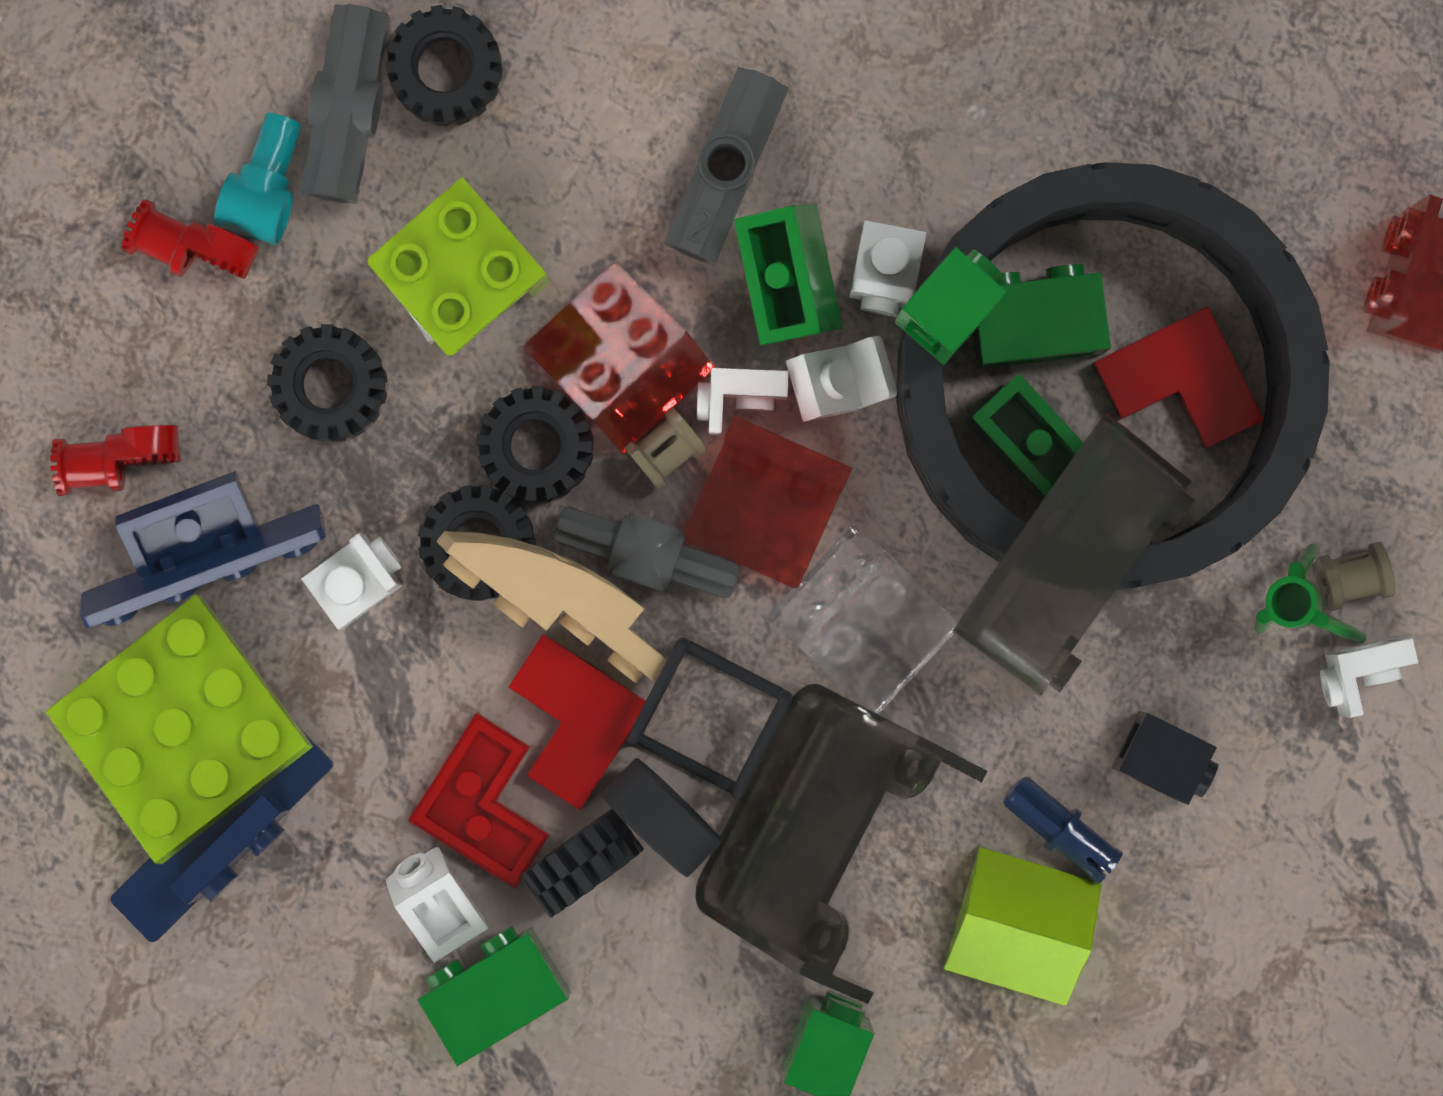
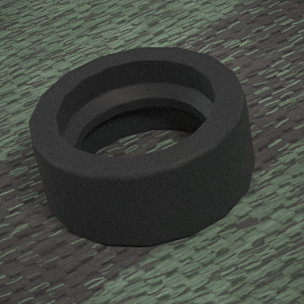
(661, 817)

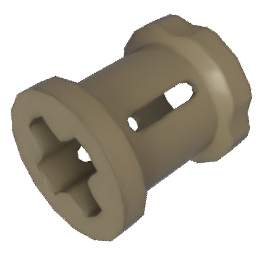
(666, 448)
(1355, 576)

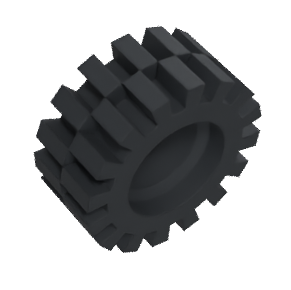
(295, 361)
(507, 417)
(450, 514)
(582, 862)

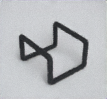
(637, 736)

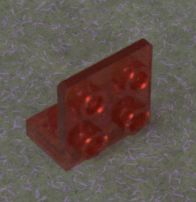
(1410, 295)
(619, 356)
(766, 502)

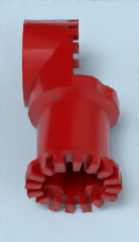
(180, 243)
(105, 461)

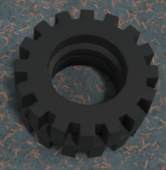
(438, 26)

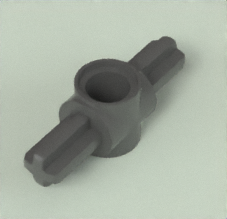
(646, 552)

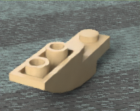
(543, 584)

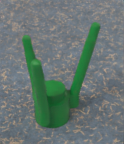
(1298, 603)

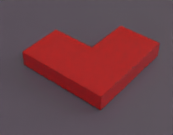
(1187, 361)
(593, 716)
(464, 804)

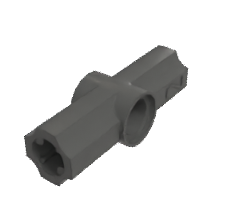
(345, 103)
(739, 128)

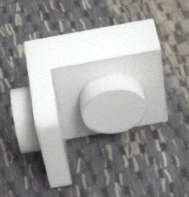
(886, 267)
(841, 379)
(752, 389)
(354, 579)
(1376, 664)
(434, 903)

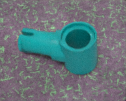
(258, 197)

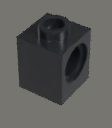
(1167, 759)

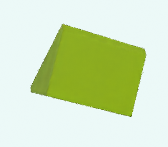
(1024, 926)

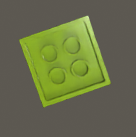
(178, 729)

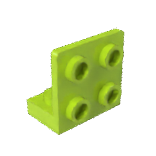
(457, 267)

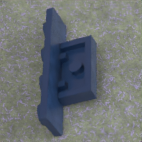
(194, 541)
(164, 892)

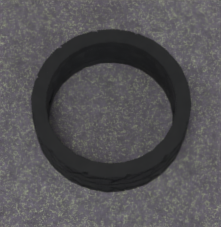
(1263, 277)

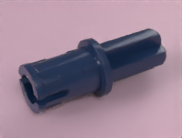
(1062, 829)

